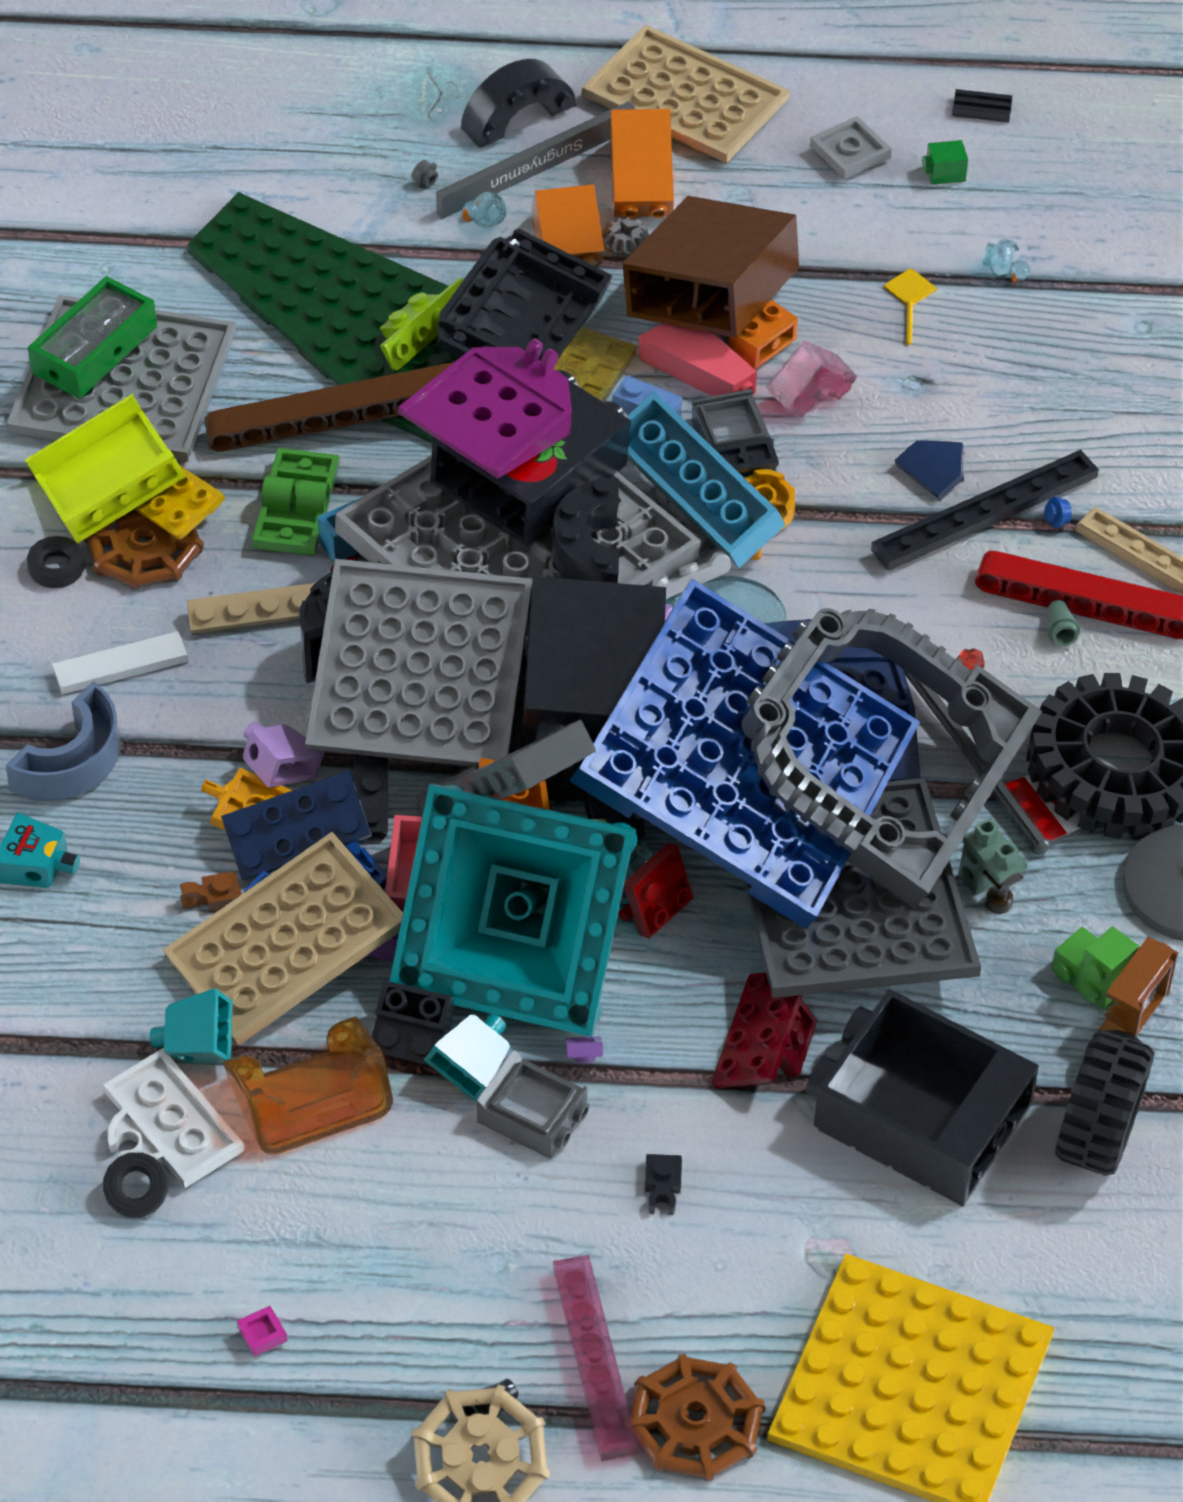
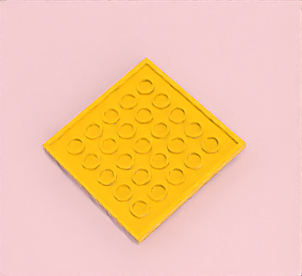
(911, 1384)

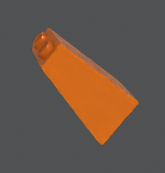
(641, 163)

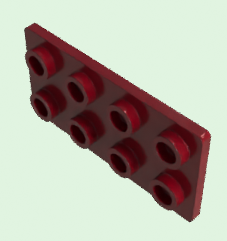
(764, 1037)

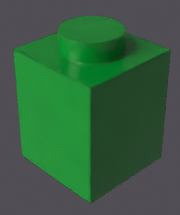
(946, 162)

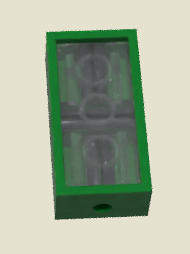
(92, 337)

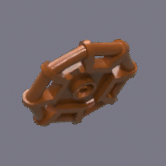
(139, 555)
(696, 1436)

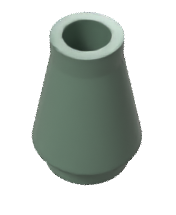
(1062, 625)

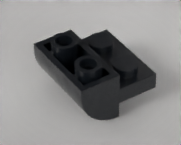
(411, 1022)

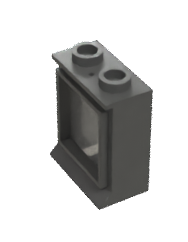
(728, 418)
(532, 1105)

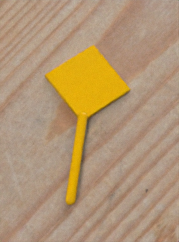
(910, 290)

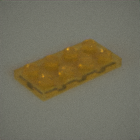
(596, 361)

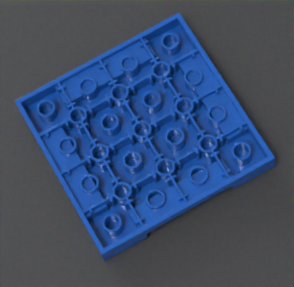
(689, 768)

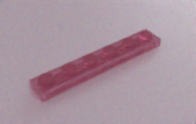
(595, 1358)

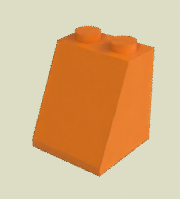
(569, 221)

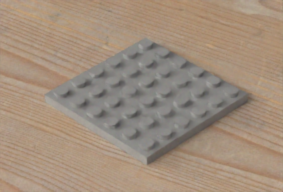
(167, 373)
(419, 663)

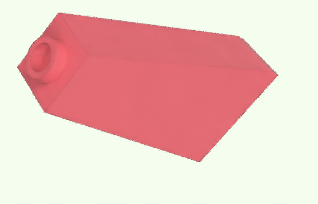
(696, 359)

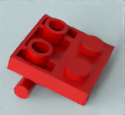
(657, 891)

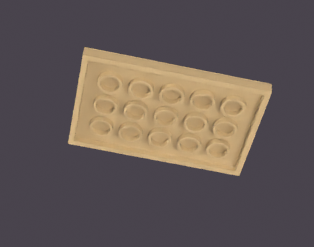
(709, 99)
(287, 935)

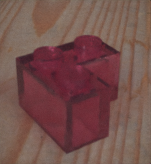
(808, 375)

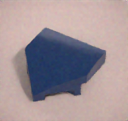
(933, 465)

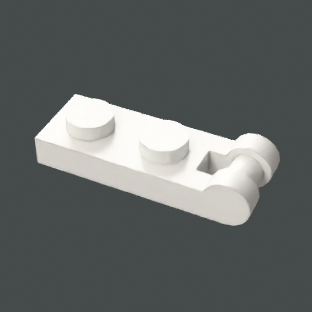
(717, 566)

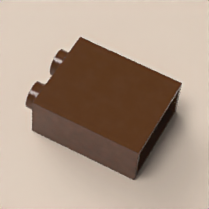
(711, 266)

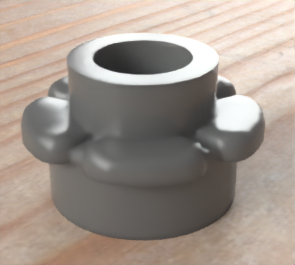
(424, 174)

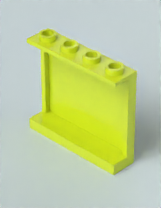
(105, 468)

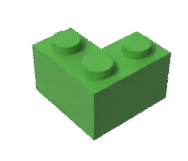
(1093, 962)

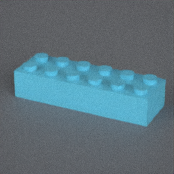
(700, 481)

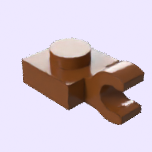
(215, 891)

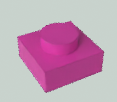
(262, 1331)

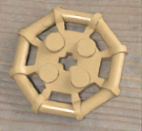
(480, 1431)

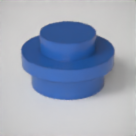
(1057, 512)

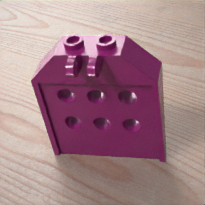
(496, 406)

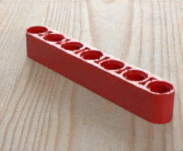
(1083, 593)

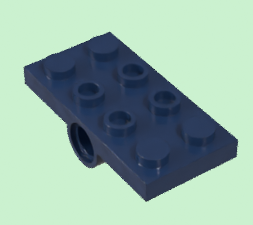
(288, 824)

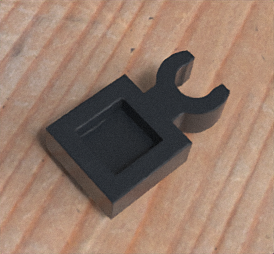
(663, 1180)

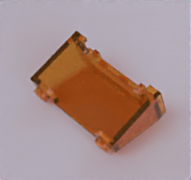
(315, 1094)

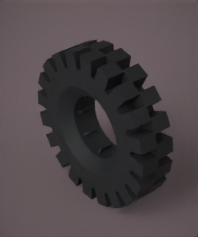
(1084, 784)

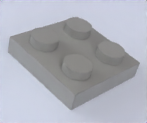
(850, 147)

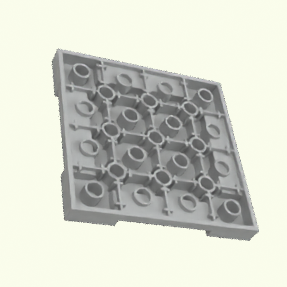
(427, 528)

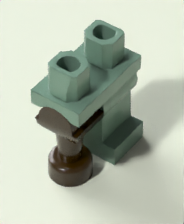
(993, 864)

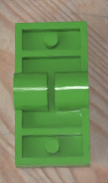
(293, 499)

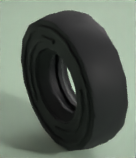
(60, 576)
(135, 1206)

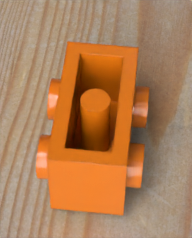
(765, 335)

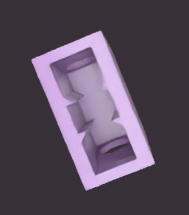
(280, 755)

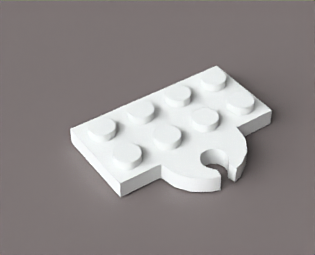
(169, 1119)

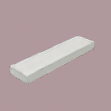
(120, 662)

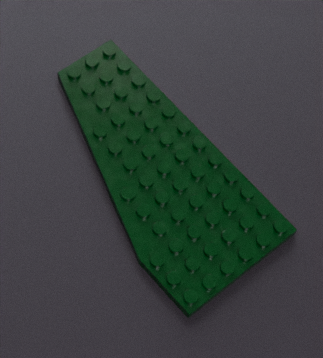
(316, 290)

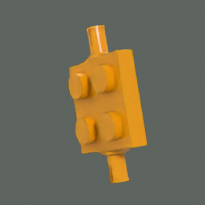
(239, 793)

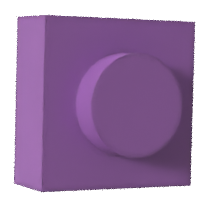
(584, 1048)

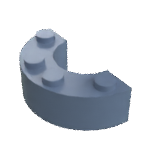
(77, 765)

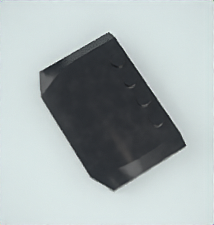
(521, 294)

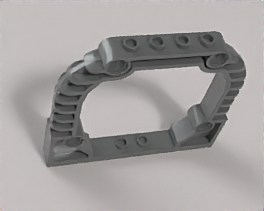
(882, 848)

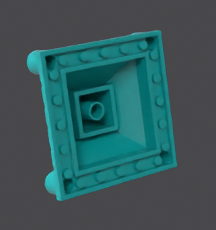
(513, 908)

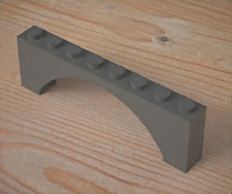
(523, 767)

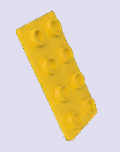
(182, 505)

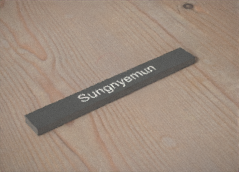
(527, 163)

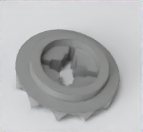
(620, 242)

